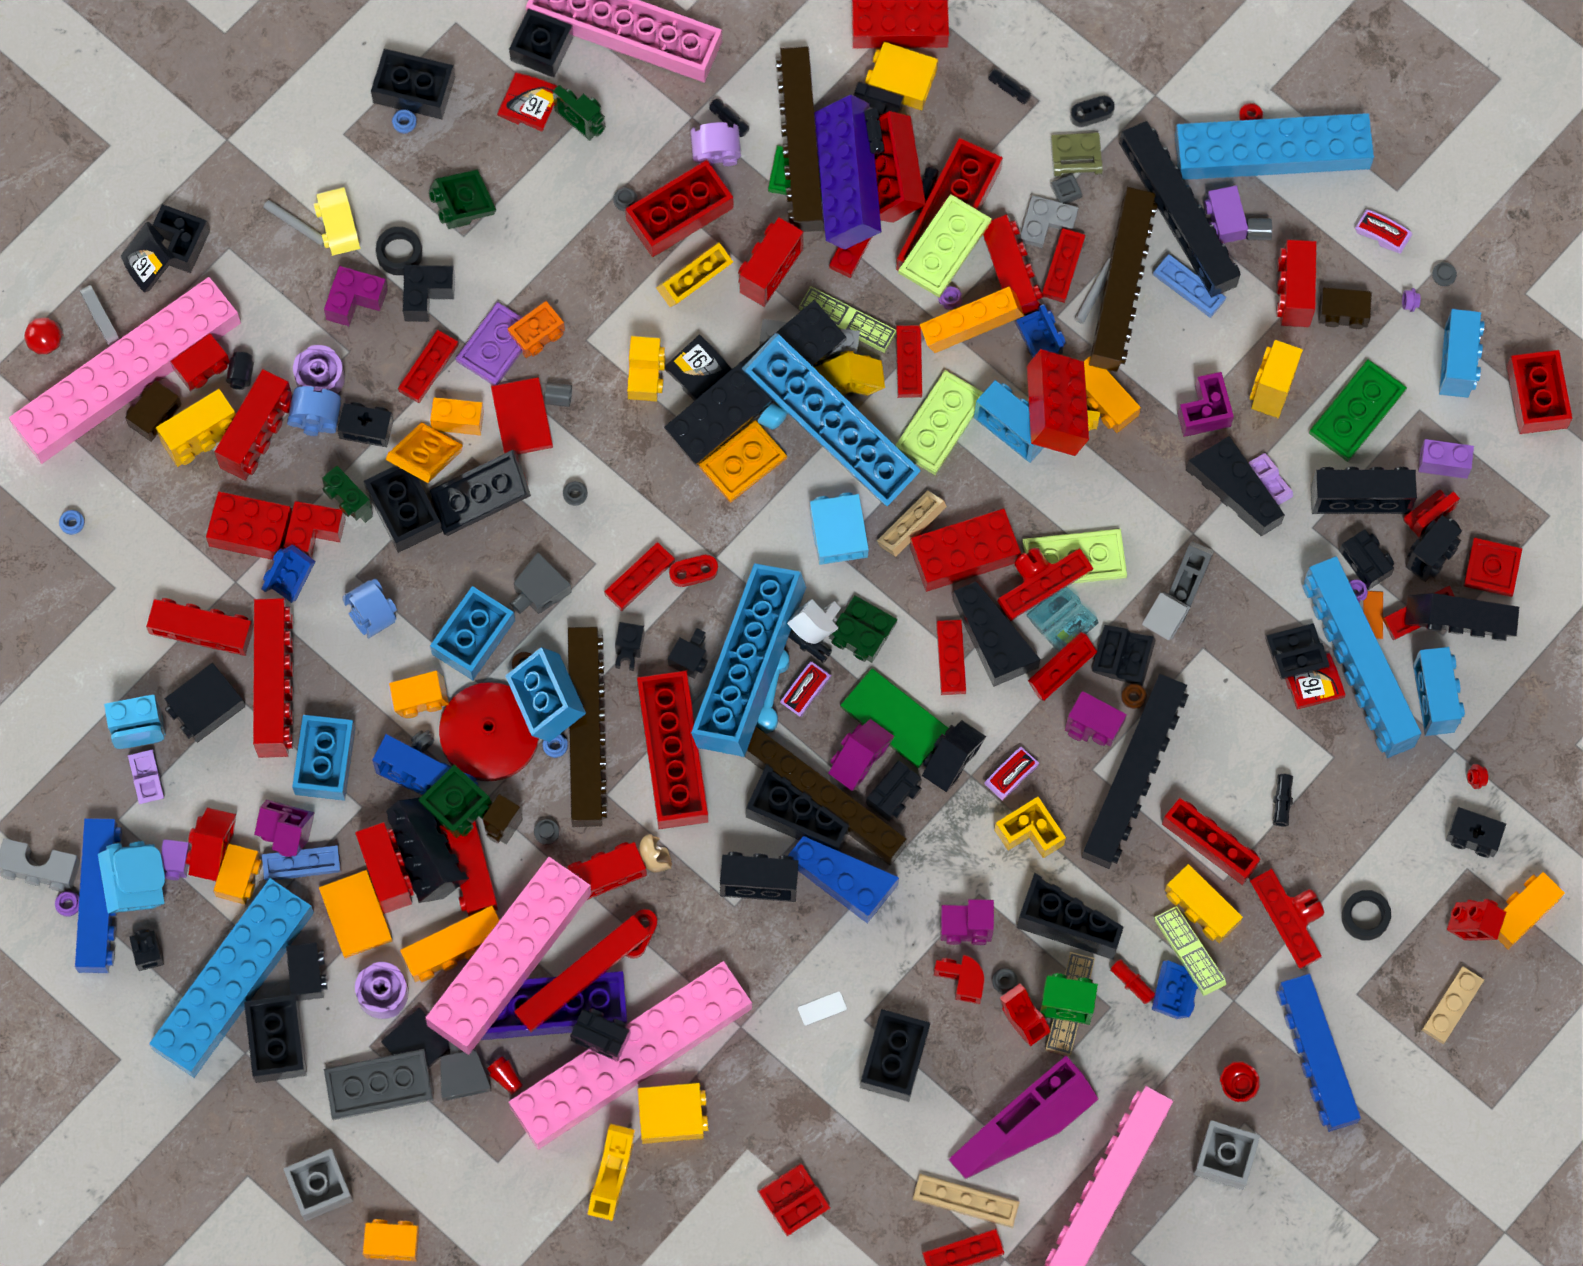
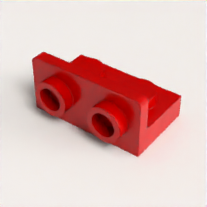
(1430, 510)

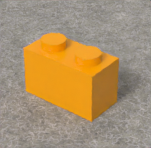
(457, 416)
(419, 694)
(237, 874)
(391, 1240)

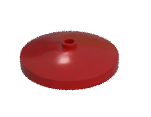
(480, 752)

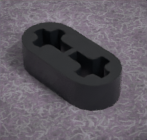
(1088, 108)

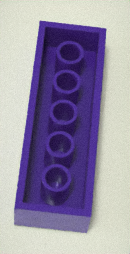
(847, 173)
(604, 995)

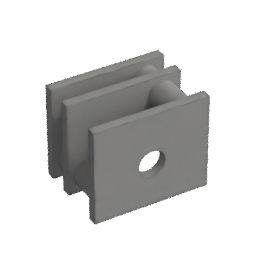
(1166, 615)

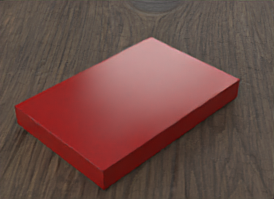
(522, 416)

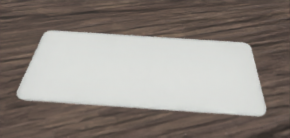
(822, 1008)

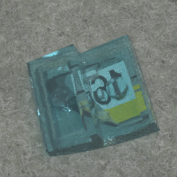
(1062, 618)

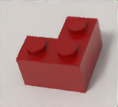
(313, 522)
(210, 843)

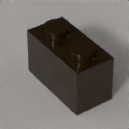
(1345, 308)
(153, 409)
(502, 820)

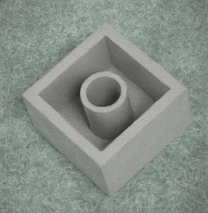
(1227, 1155)
(318, 1185)

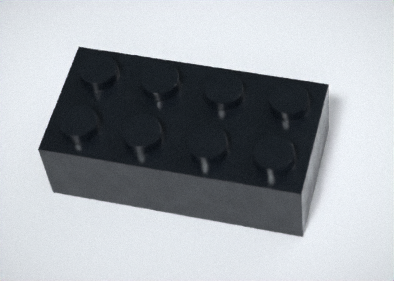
(1363, 491)

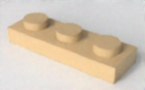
(911, 523)
(1453, 1005)

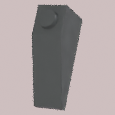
(1191, 573)

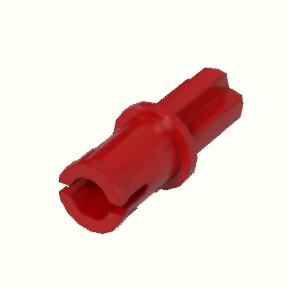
(1132, 981)

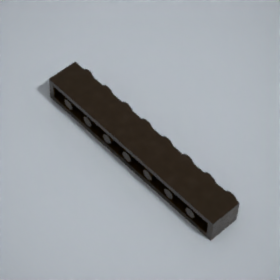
(801, 139)
(1122, 280)
(585, 733)
(863, 824)

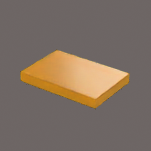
(424, 452)
(743, 461)
(355, 914)

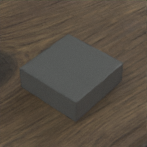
(1066, 189)

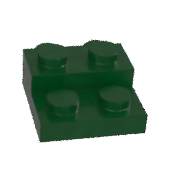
(580, 113)
(461, 198)
(350, 497)
(862, 629)
(456, 802)

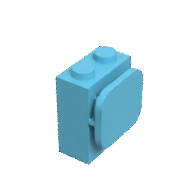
(838, 528)
(135, 722)
(132, 877)

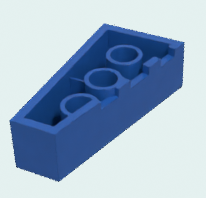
(408, 766)
(846, 879)

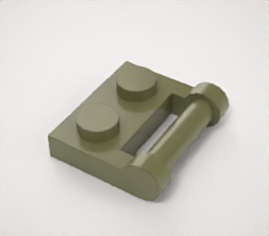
(1076, 148)

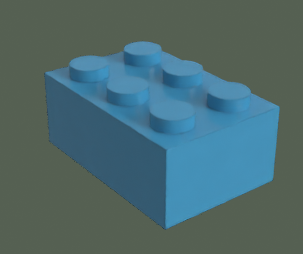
(1461, 353)
(1007, 419)
(472, 633)
(1438, 691)
(545, 694)
(323, 757)

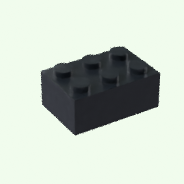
(413, 83)
(402, 507)
(759, 877)
(275, 1038)
(895, 1055)

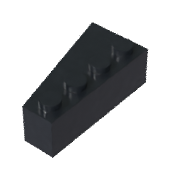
(1234, 481)
(1462, 615)
(993, 636)
(794, 813)
(424, 851)
(1067, 920)

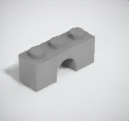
(57, 872)

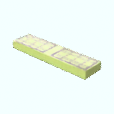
(845, 317)
(1190, 951)

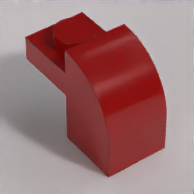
(969, 977)
(1023, 1015)

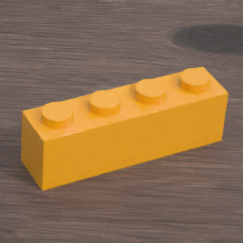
(971, 320)
(449, 945)

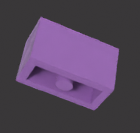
(1226, 214)
(1446, 458)

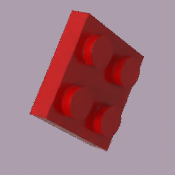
(1492, 567)

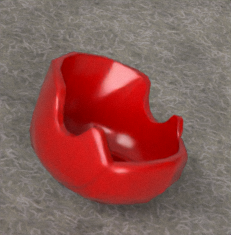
(43, 335)
(1240, 1082)

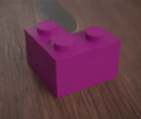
(353, 289)
(1210, 411)
(1094, 719)
(859, 753)
(284, 826)
(968, 922)

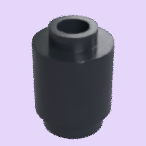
(240, 370)

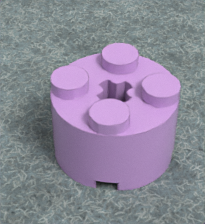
(716, 144)
(315, 360)
(388, 1003)

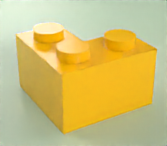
(645, 363)
(853, 373)
(1031, 822)

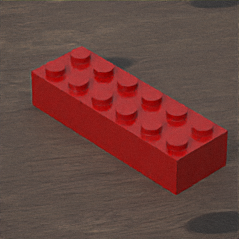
(966, 176)
(271, 678)
(672, 750)

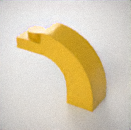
(612, 1172)

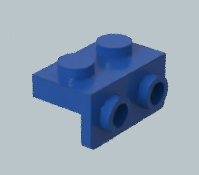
(1040, 333)
(288, 572)
(1174, 991)

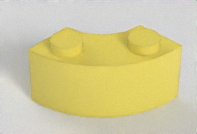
(337, 220)

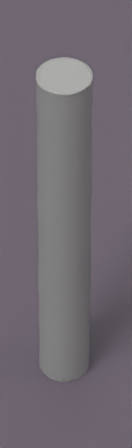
(294, 222)
(1093, 294)

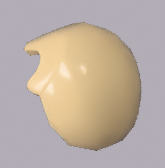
(654, 857)

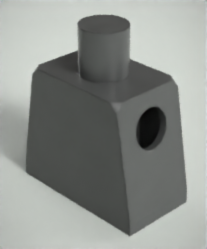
(539, 586)
(462, 1075)

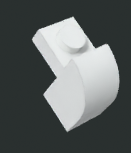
(814, 623)

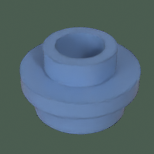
(404, 115)
(68, 516)
(558, 752)

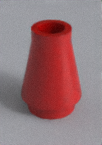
(505, 1075)

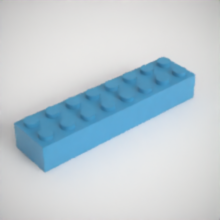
(1274, 146)
(831, 419)
(1361, 657)
(748, 660)
(231, 978)

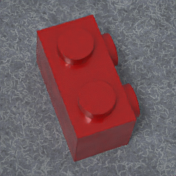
(200, 362)
(1476, 920)

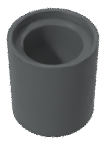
(1259, 229)
(558, 394)

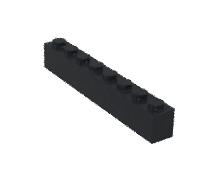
(1180, 209)
(1134, 772)

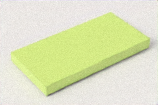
(945, 246)
(939, 422)
(1101, 548)

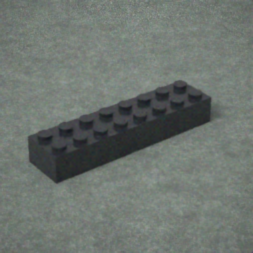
(738, 399)

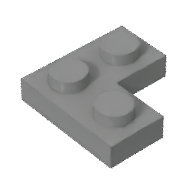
(1044, 214)

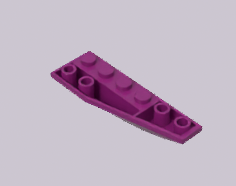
(1028, 1120)

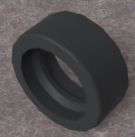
(394, 234)
(1378, 900)

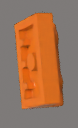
(537, 329)

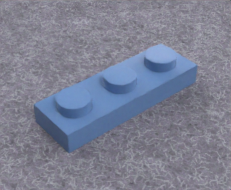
(1188, 286)
(307, 863)

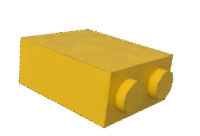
(903, 73)
(672, 1113)

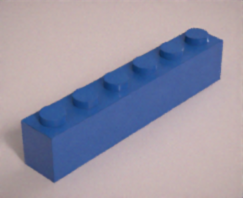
(94, 922)
(1318, 1052)

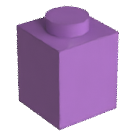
(174, 859)

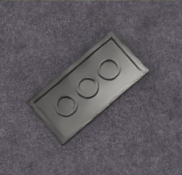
(378, 1084)

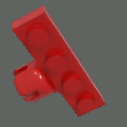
(1042, 580)
(1290, 916)

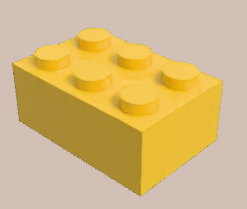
(1275, 378)
(196, 428)

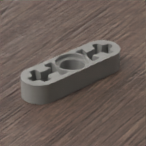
(99, 315)

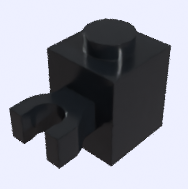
(629, 643)
(688, 655)
(146, 949)

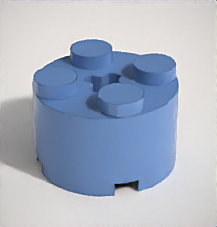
(314, 410)
(370, 608)

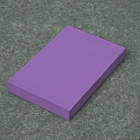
(491, 347)

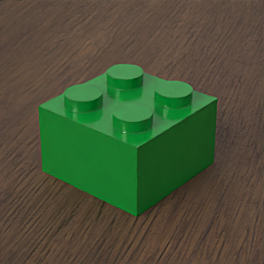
(1068, 999)

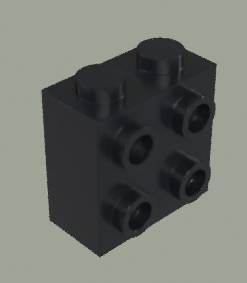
(1434, 549)

